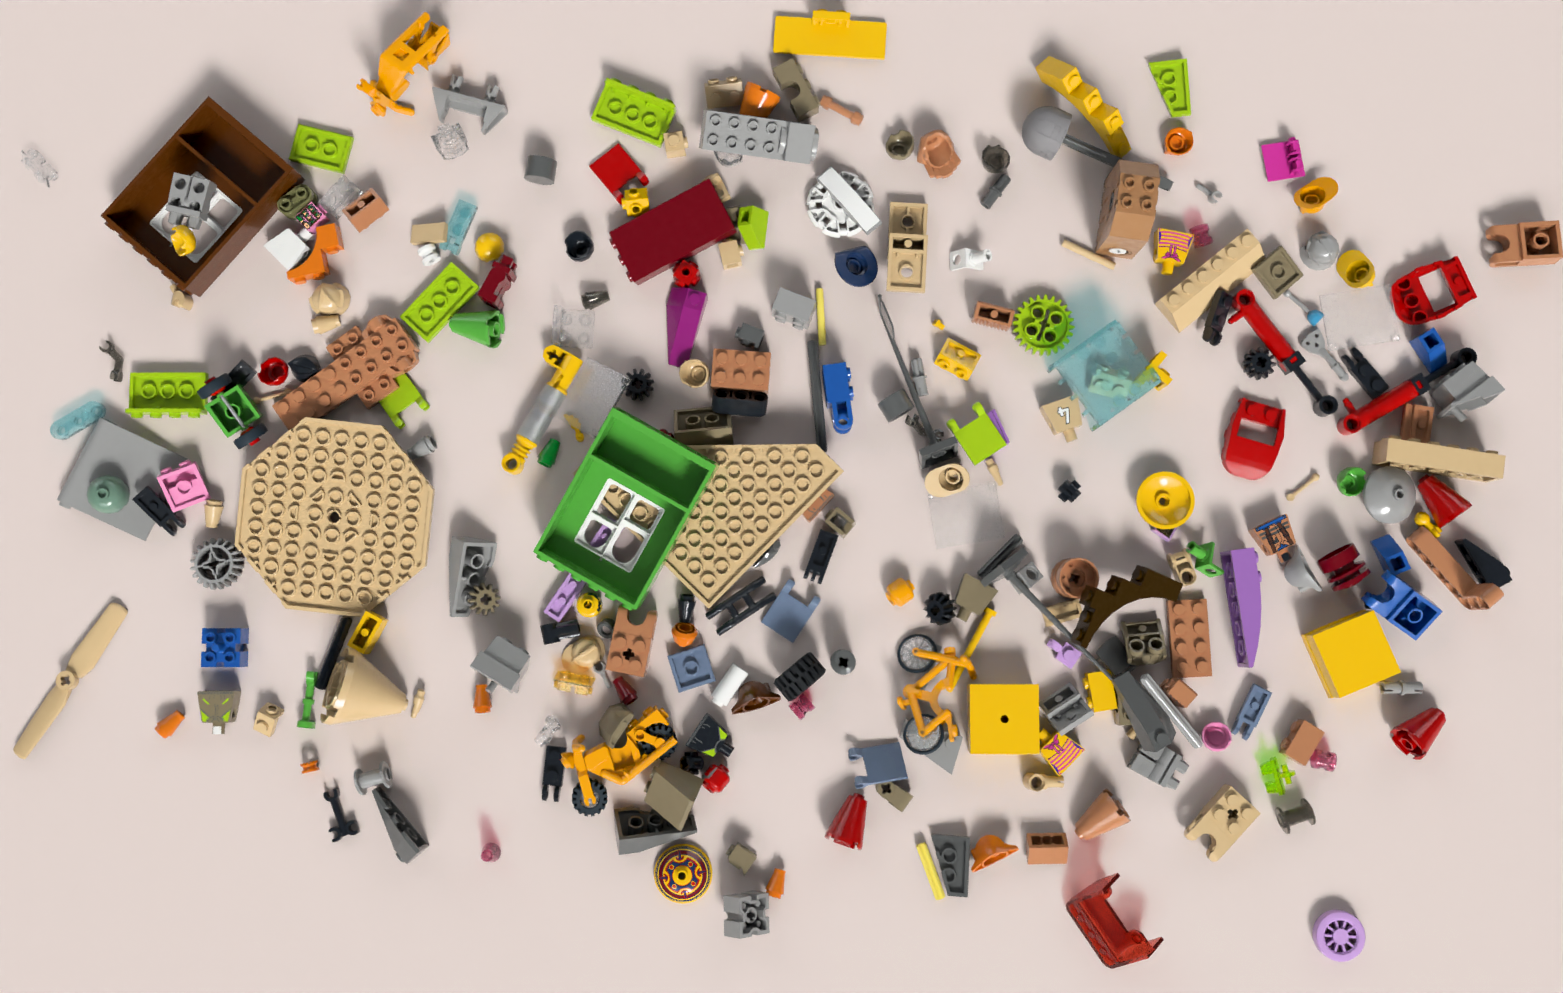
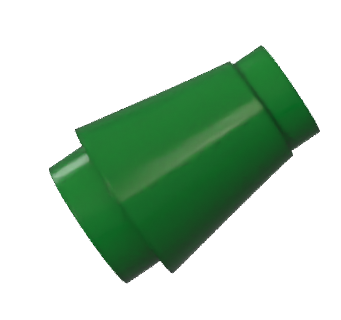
(549, 453)

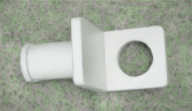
(970, 259)

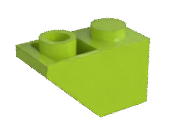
(753, 226)

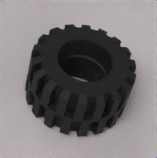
(799, 676)

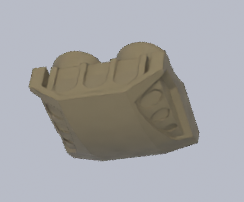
(1144, 642)
(614, 723)

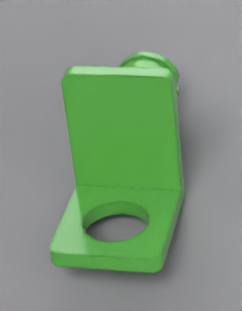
(1204, 558)

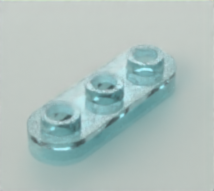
(70, 421)

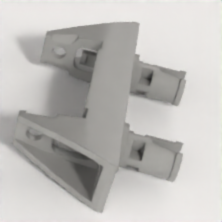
(486, 107)

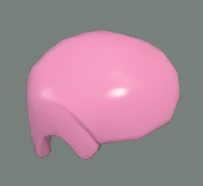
(1216, 736)

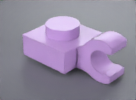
(1065, 654)

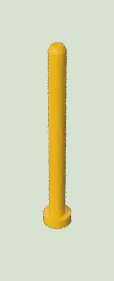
(974, 641)

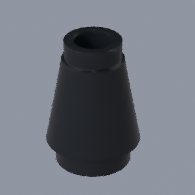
(686, 606)

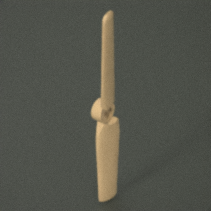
(80, 664)

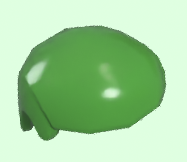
(1351, 481)

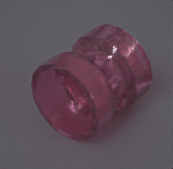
(1201, 235)
(801, 706)
(1323, 760)

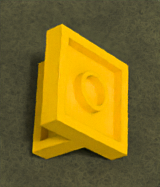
(1164, 375)

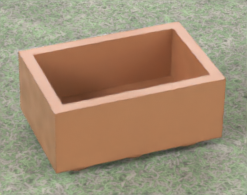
(741, 370)

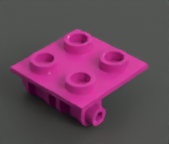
(1283, 160)

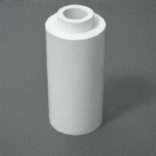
(729, 685)

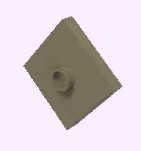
(1277, 272)

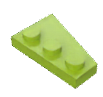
(1173, 85)

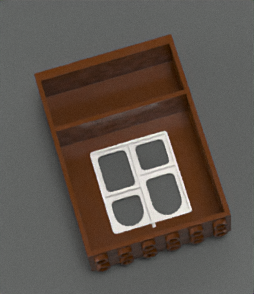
(246, 176)

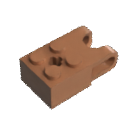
(1526, 243)
(631, 636)

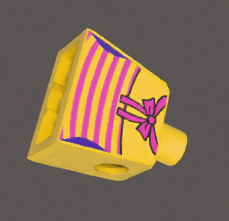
(1170, 249)
(1058, 750)

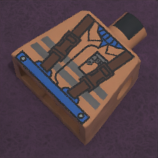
(1274, 537)

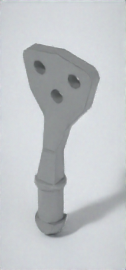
(1320, 350)

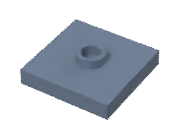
(691, 668)

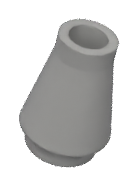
(423, 447)

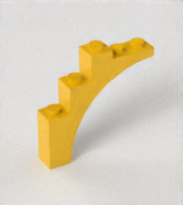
(1086, 98)

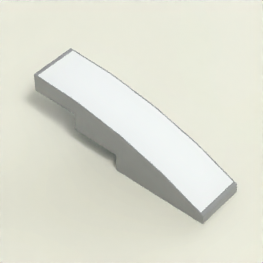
(849, 200)

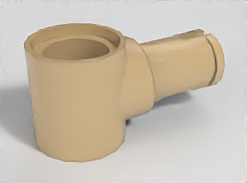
(1043, 781)

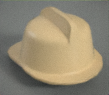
(947, 480)
(583, 654)

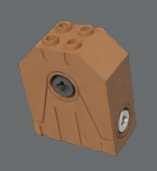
(1127, 209)

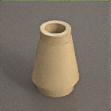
(323, 324)
(213, 511)

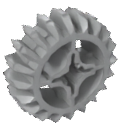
(214, 556)

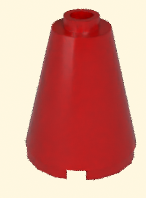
(1441, 500)
(1419, 732)
(849, 822)

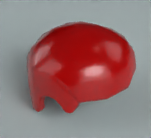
(273, 371)

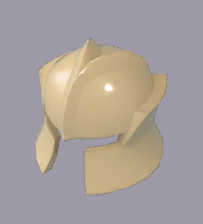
(330, 299)

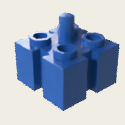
(225, 647)

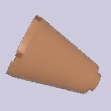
(1101, 817)

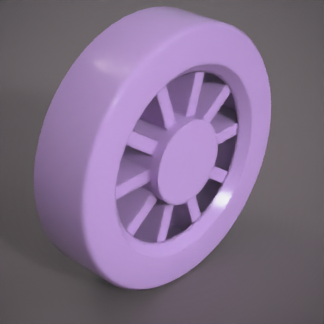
(1338, 935)

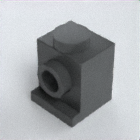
(750, 336)

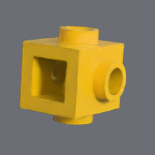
(636, 201)

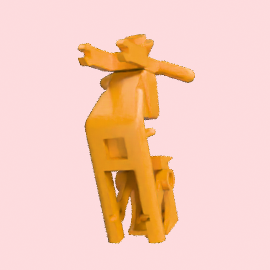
(400, 59)

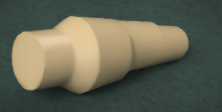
(994, 471)
(417, 701)

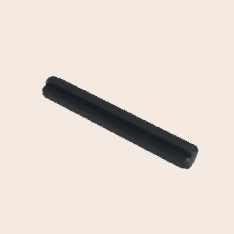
(333, 652)

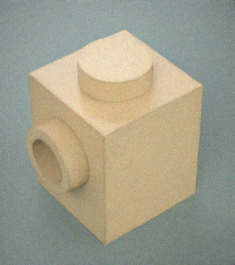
(675, 144)
(730, 253)

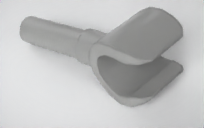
(1210, 194)
(603, 674)

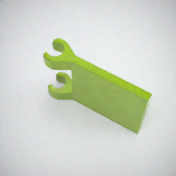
(401, 399)
(978, 437)

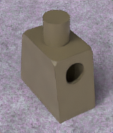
(972, 597)

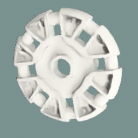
(834, 213)

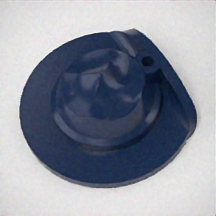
(856, 266)

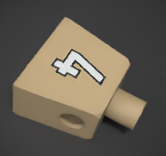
(1063, 417)

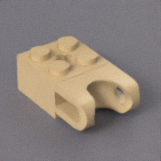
(1222, 828)

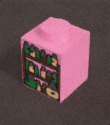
(312, 217)

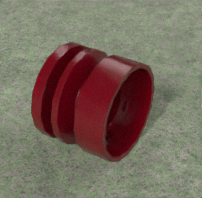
(1344, 569)

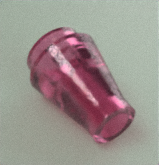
(493, 849)

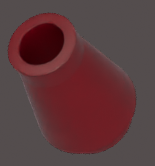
(625, 691)

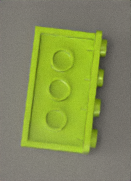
(634, 112)
(166, 394)

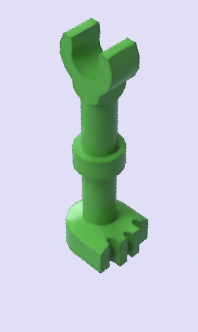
(305, 722)

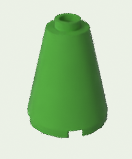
(479, 326)

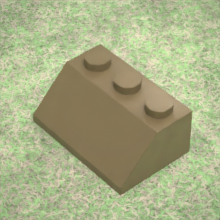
(702, 427)

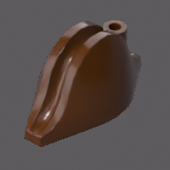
(754, 696)

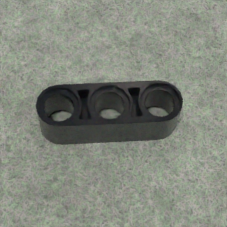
(739, 402)

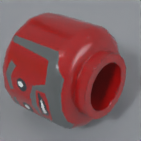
(715, 778)

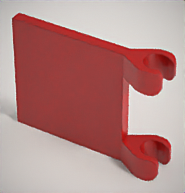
(616, 170)

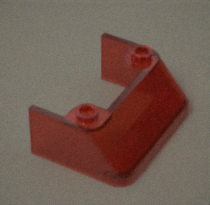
(1105, 930)

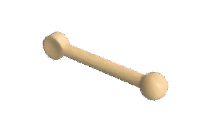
(257, 400)
(1290, 497)

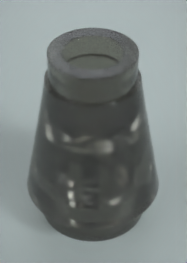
(594, 299)

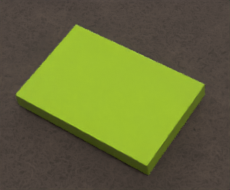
(321, 148)

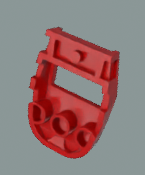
(1411, 301)
(1249, 457)

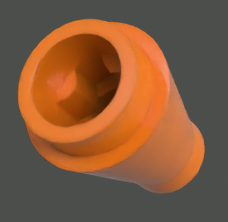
(482, 700)
(169, 724)
(776, 883)

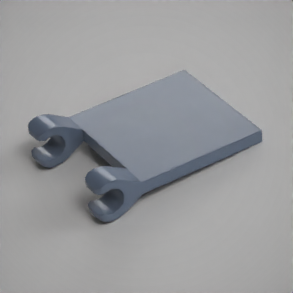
(789, 615)
(881, 762)

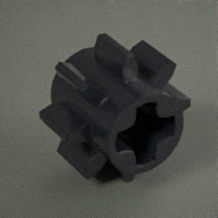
(1069, 491)
(691, 763)

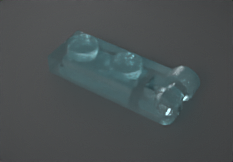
(459, 226)

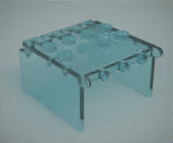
(1106, 373)

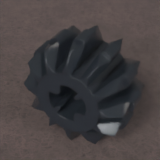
(1266, 364)
(632, 390)
(940, 608)

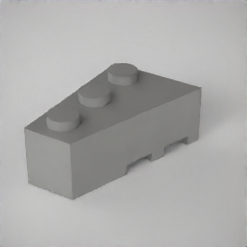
(946, 754)

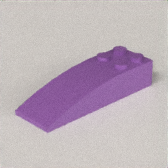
(1244, 601)

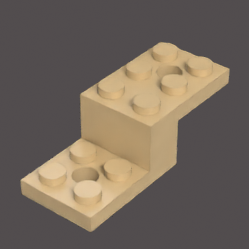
(907, 247)

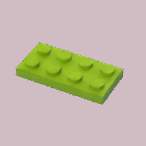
(439, 302)

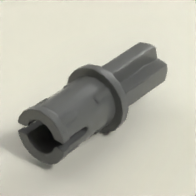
(995, 191)

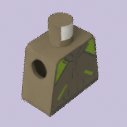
(218, 708)

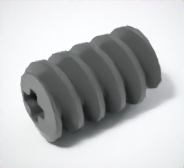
(851, 662)

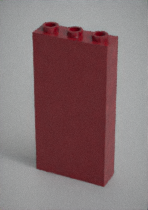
(672, 232)

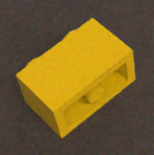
(367, 632)
(1100, 691)

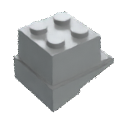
(1465, 389)
(502, 664)

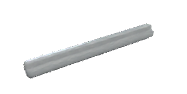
(1173, 713)

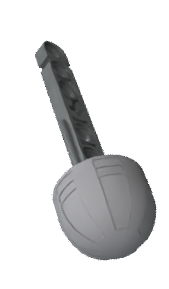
(1047, 129)

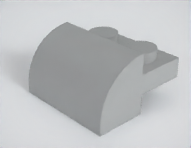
(1065, 709)

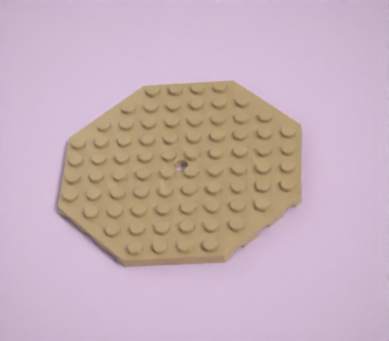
(288, 508)

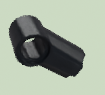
(556, 632)

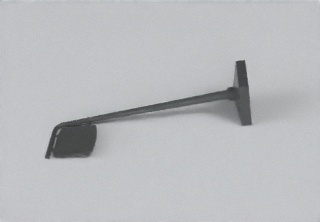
(937, 450)
(1111, 652)

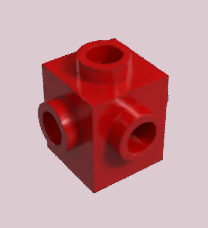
(689, 280)

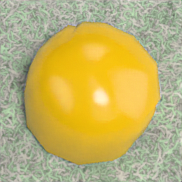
(183, 240)
(489, 247)

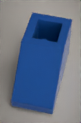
(1430, 349)
(1390, 555)

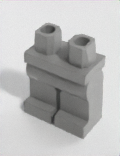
(190, 199)
(1161, 769)

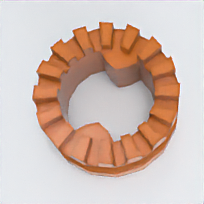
(309, 767)

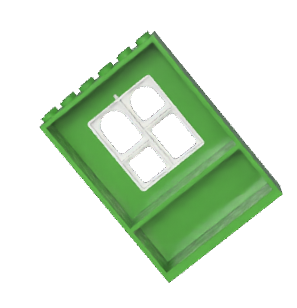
(651, 470)

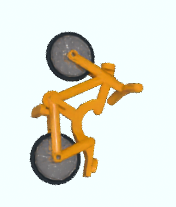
(917, 654)

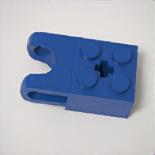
(838, 394)
(1403, 606)

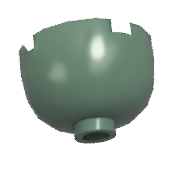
(108, 494)

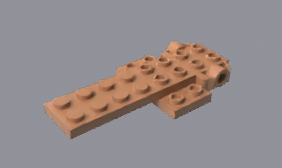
(362, 365)

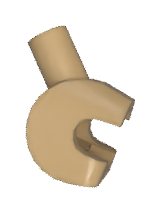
(181, 299)

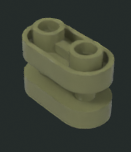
(296, 200)

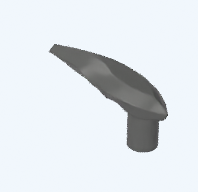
(768, 554)

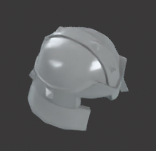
(1320, 251)

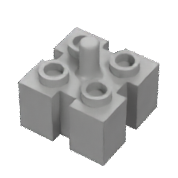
(746, 914)

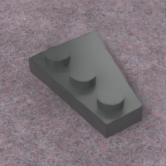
(954, 858)

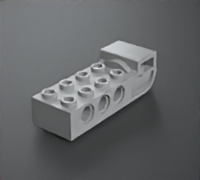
(758, 136)

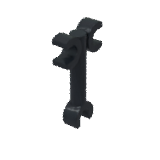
(343, 829)

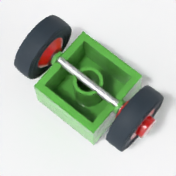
(233, 410)

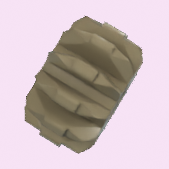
(479, 593)

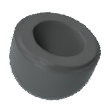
(610, 623)

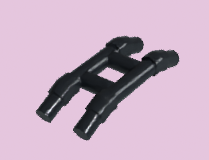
(728, 604)

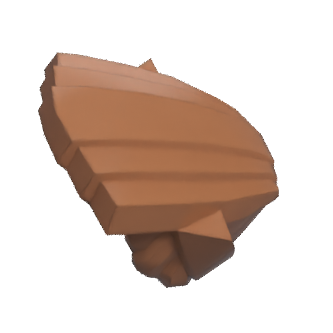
(937, 154)

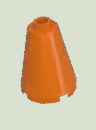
(758, 101)

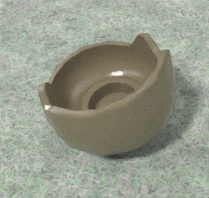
(900, 145)

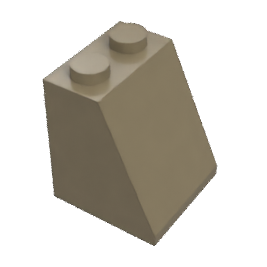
(672, 793)

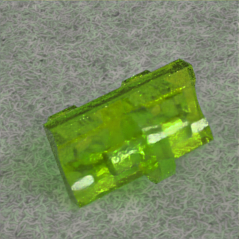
(1276, 785)

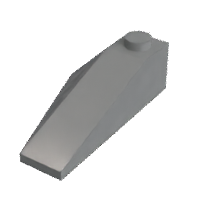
(467, 567)

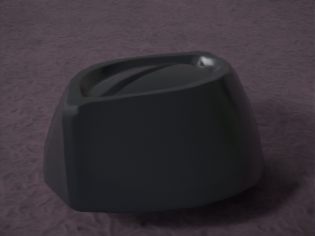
(304, 367)

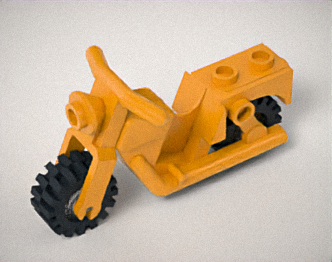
(621, 763)

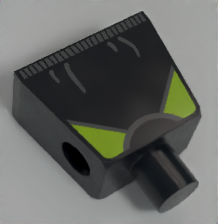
(710, 738)

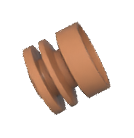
(1084, 573)

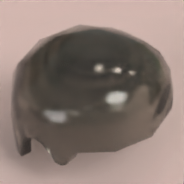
(995, 159)

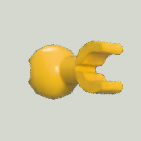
(1423, 519)

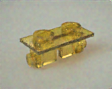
(565, 680)

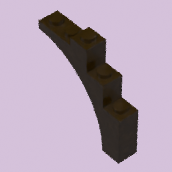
(1119, 592)

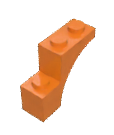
(316, 266)

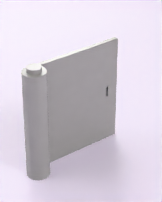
(123, 455)

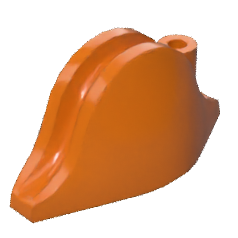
(990, 850)

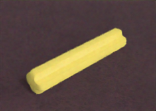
(930, 871)

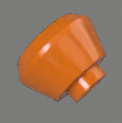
(684, 633)

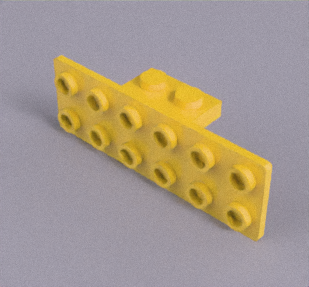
(830, 35)

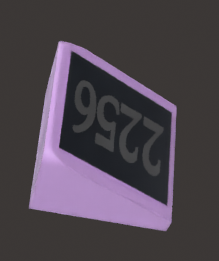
(1165, 534)

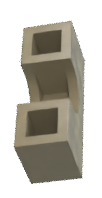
(790, 75)

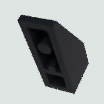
(1483, 565)

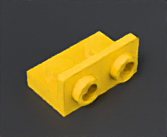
(957, 359)

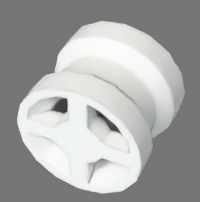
(429, 254)

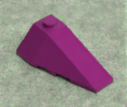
(684, 318)

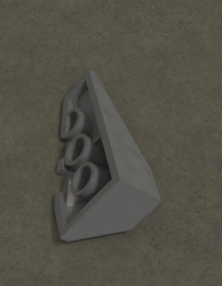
(1145, 714)
(643, 830)
(403, 835)

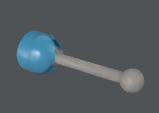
(1313, 316)

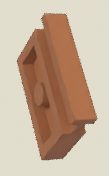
(1416, 422)

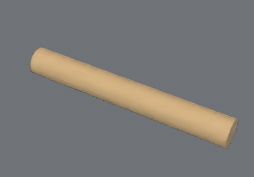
(1088, 254)

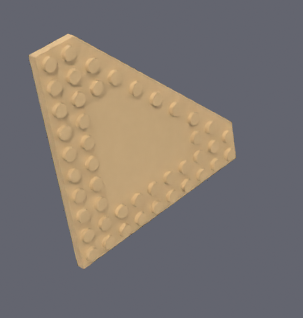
(741, 513)

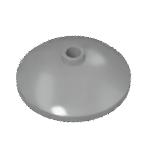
(1381, 494)

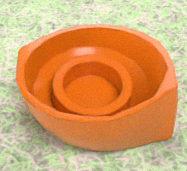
(1178, 141)

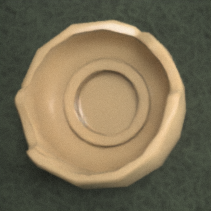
(694, 373)

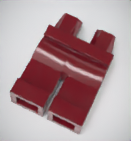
(498, 282)

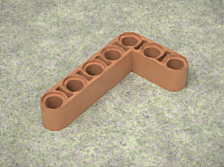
(1451, 574)

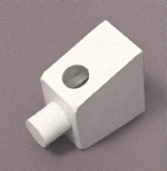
(290, 248)

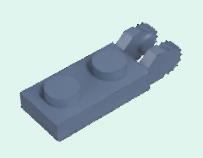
(1251, 710)

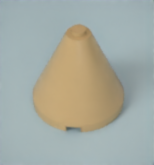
(359, 691)

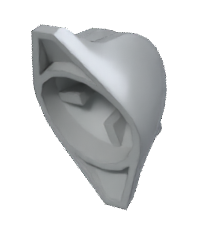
(1299, 573)

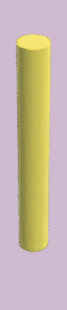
(820, 317)

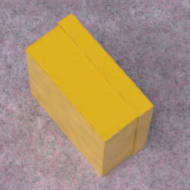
(1350, 653)
(1003, 719)

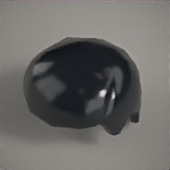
(579, 246)

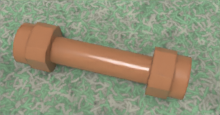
(827, 102)

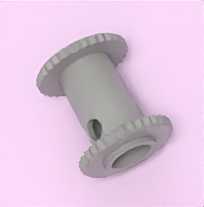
(373, 778)

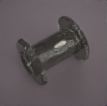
(1295, 815)

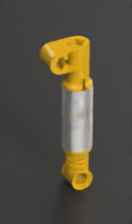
(544, 407)

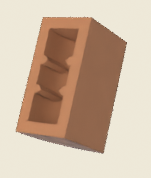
(1046, 848)

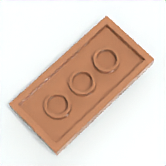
(1189, 638)

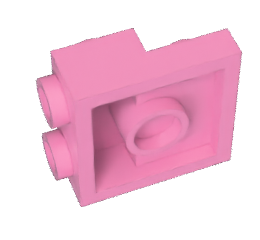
(183, 485)

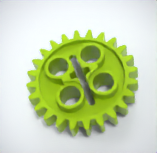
(1058, 331)

